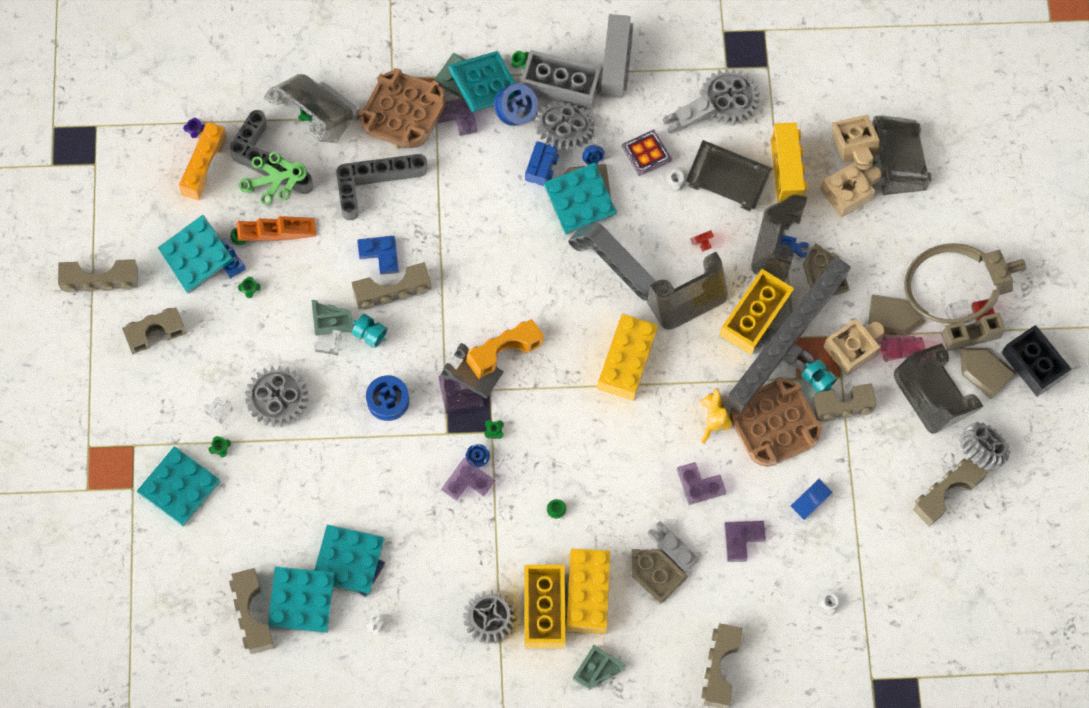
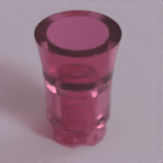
(900, 347)

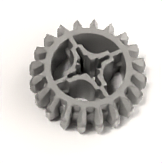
(984, 446)
(498, 620)

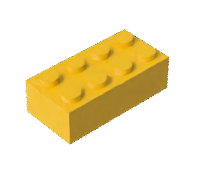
(787, 160)
(756, 312)
(627, 357)
(588, 591)
(544, 606)

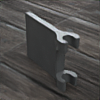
(467, 377)

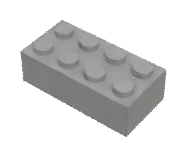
(617, 55)
(561, 79)

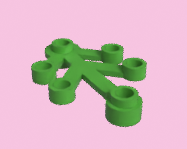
(275, 177)

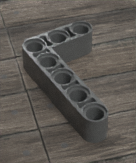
(250, 151)
(374, 176)
(599, 239)

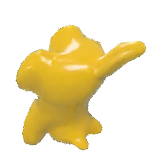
(717, 415)

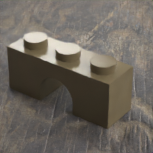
(166, 321)
(962, 335)
(829, 407)

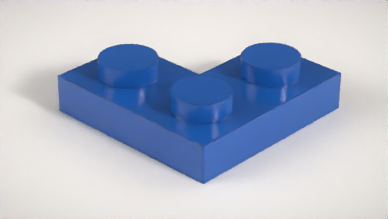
(382, 248)

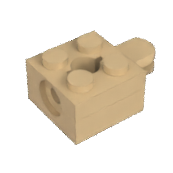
(856, 141)
(850, 188)
(854, 345)

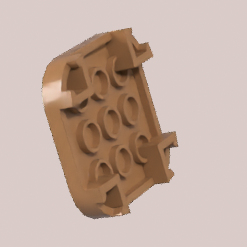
(402, 109)
(777, 423)

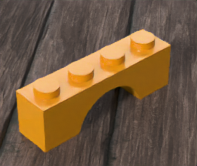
(208, 146)
(524, 337)

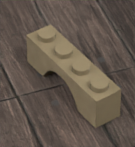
(122, 275)
(369, 293)
(932, 505)
(257, 634)
(727, 641)

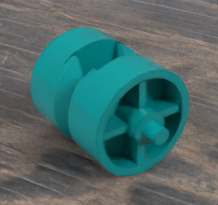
(371, 332)
(818, 376)

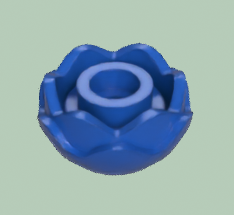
(593, 154)
(477, 449)

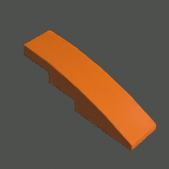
(276, 229)

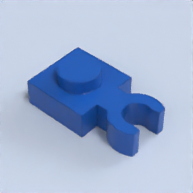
(796, 247)

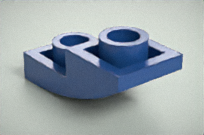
(235, 266)
(811, 499)

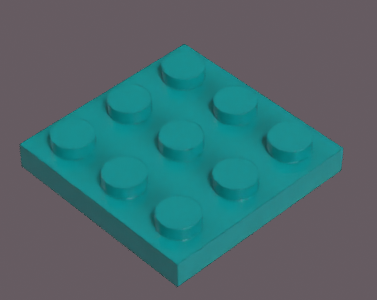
(481, 79)
(579, 198)
(195, 253)
(178, 486)
(351, 557)
(301, 599)

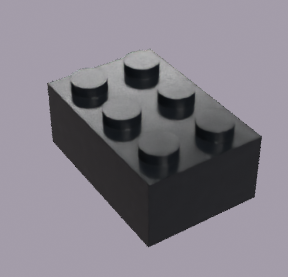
(1036, 360)

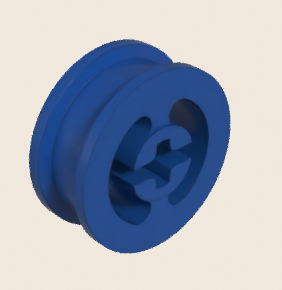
(523, 97)
(387, 410)

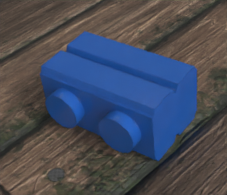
(541, 163)

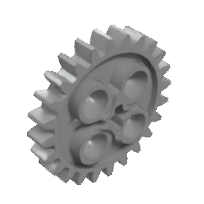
(731, 96)
(564, 125)
(291, 386)

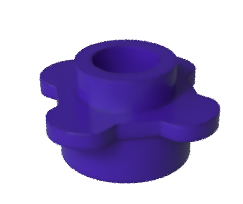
(194, 122)

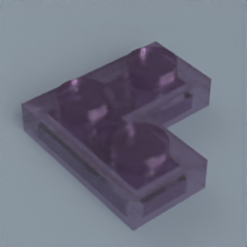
(459, 111)
(457, 399)
(467, 475)
(699, 489)
(738, 534)

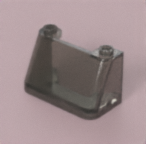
(328, 112)
(901, 155)
(729, 175)
(769, 253)
(690, 300)
(933, 390)

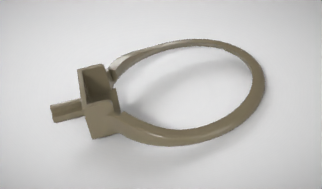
(994, 262)

